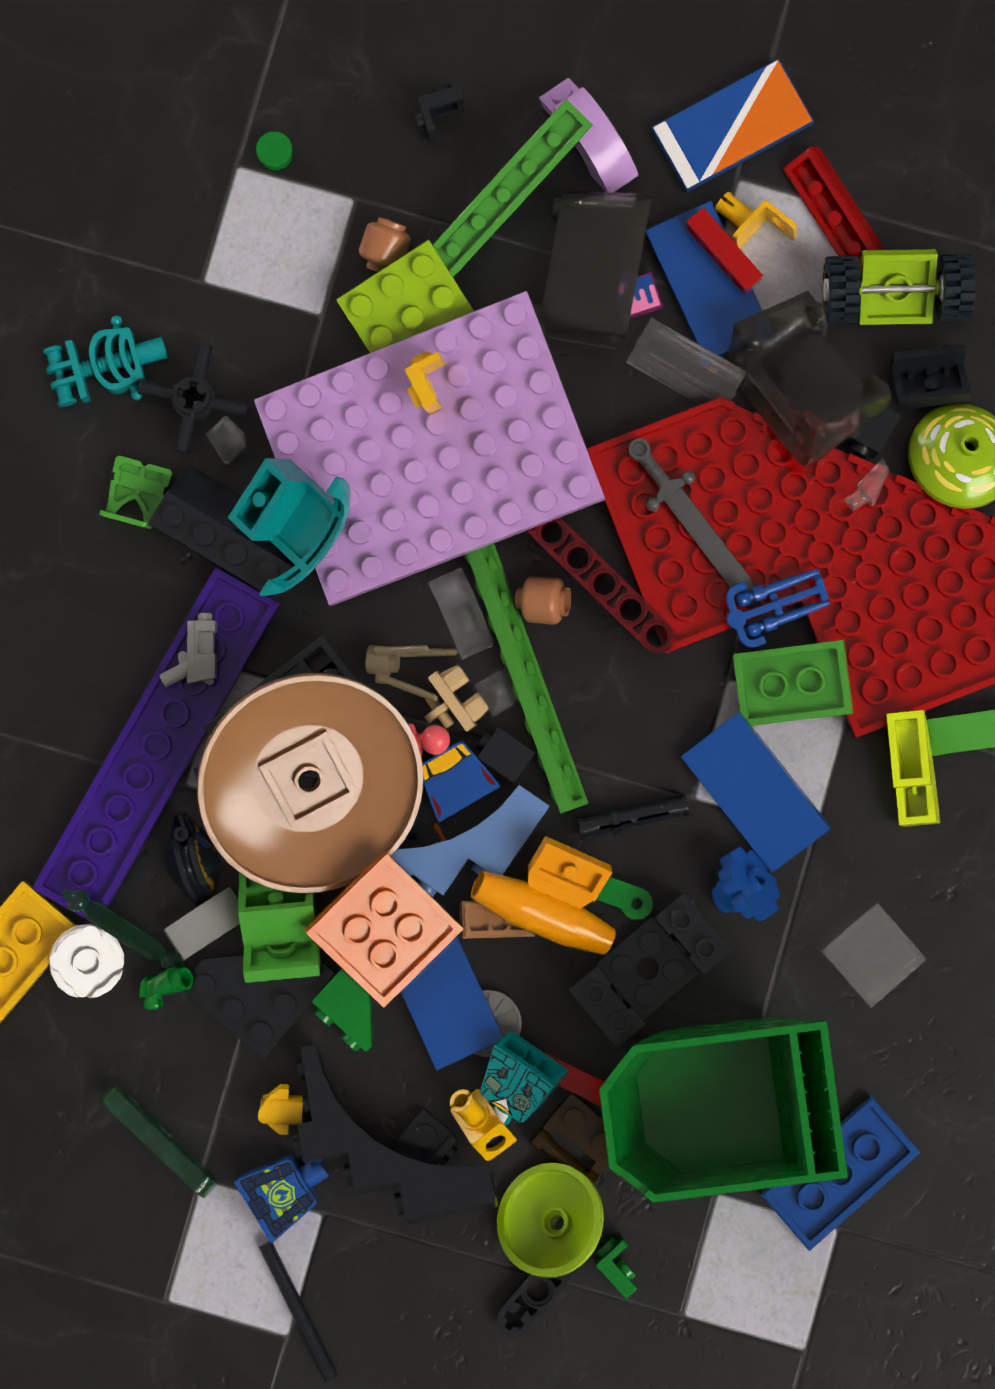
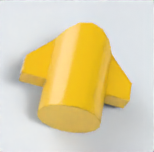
(281, 1109)

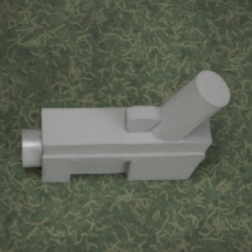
(200, 660)

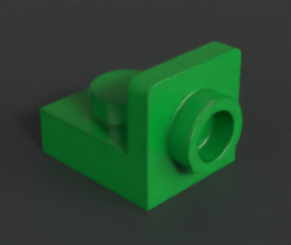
(617, 1273)

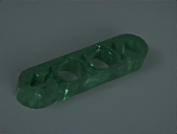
(159, 1140)

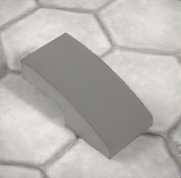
(204, 924)

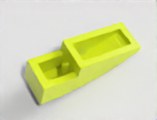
(913, 769)

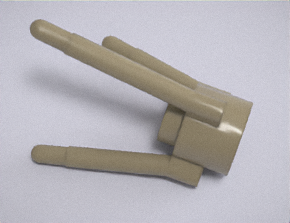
(386, 660)

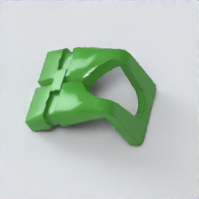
(136, 482)

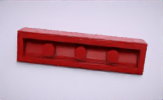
(831, 204)

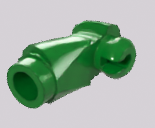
(166, 983)

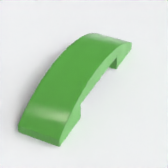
(962, 732)

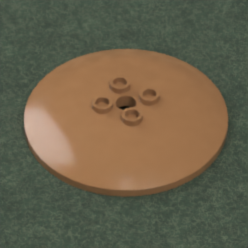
(319, 833)

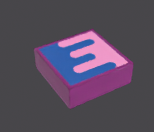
(646, 296)

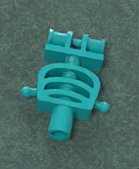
(139, 354)

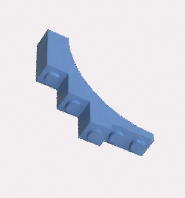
(488, 845)

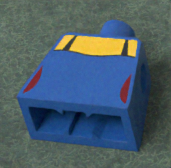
(456, 780)

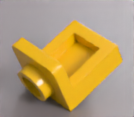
(421, 390)

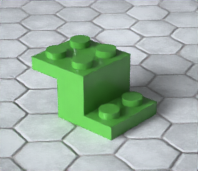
(275, 933)

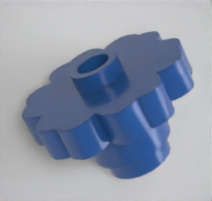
(745, 886)

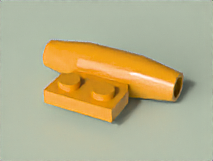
(553, 898)

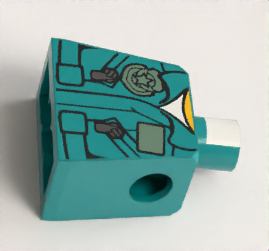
(519, 1078)

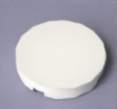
(86, 961)

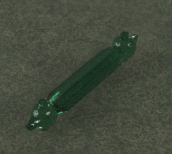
(122, 929)

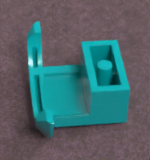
(293, 515)

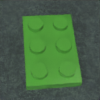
(793, 683)

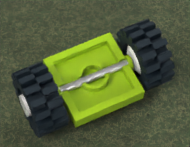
(898, 287)

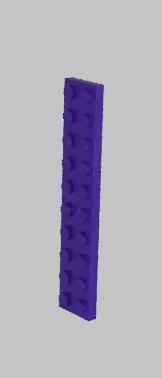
(154, 750)

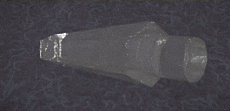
(869, 487)

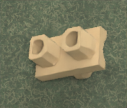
(446, 685)

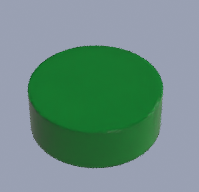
(274, 151)

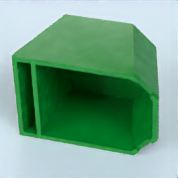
(725, 1109)

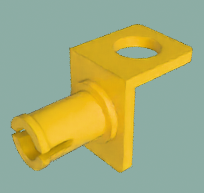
(750, 220)
(480, 1122)

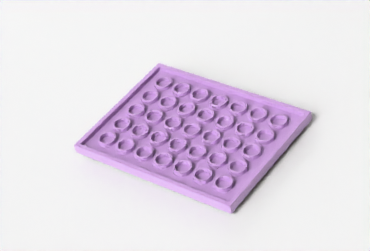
(442, 481)

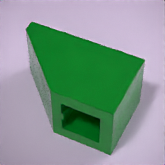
(349, 1008)

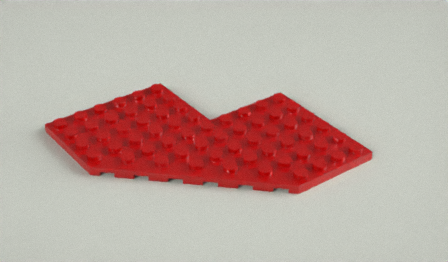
(901, 576)

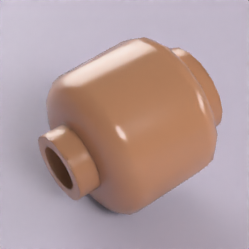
(383, 243)
(543, 600)

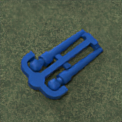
(737, 618)

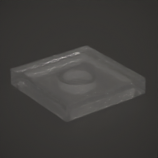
(873, 955)

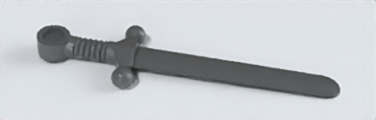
(689, 515)

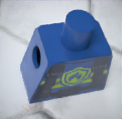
(280, 1193)

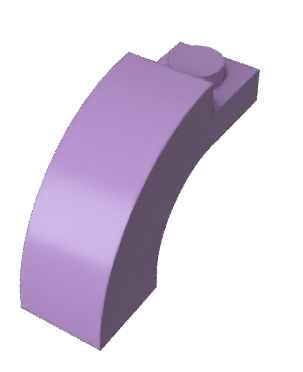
(601, 145)

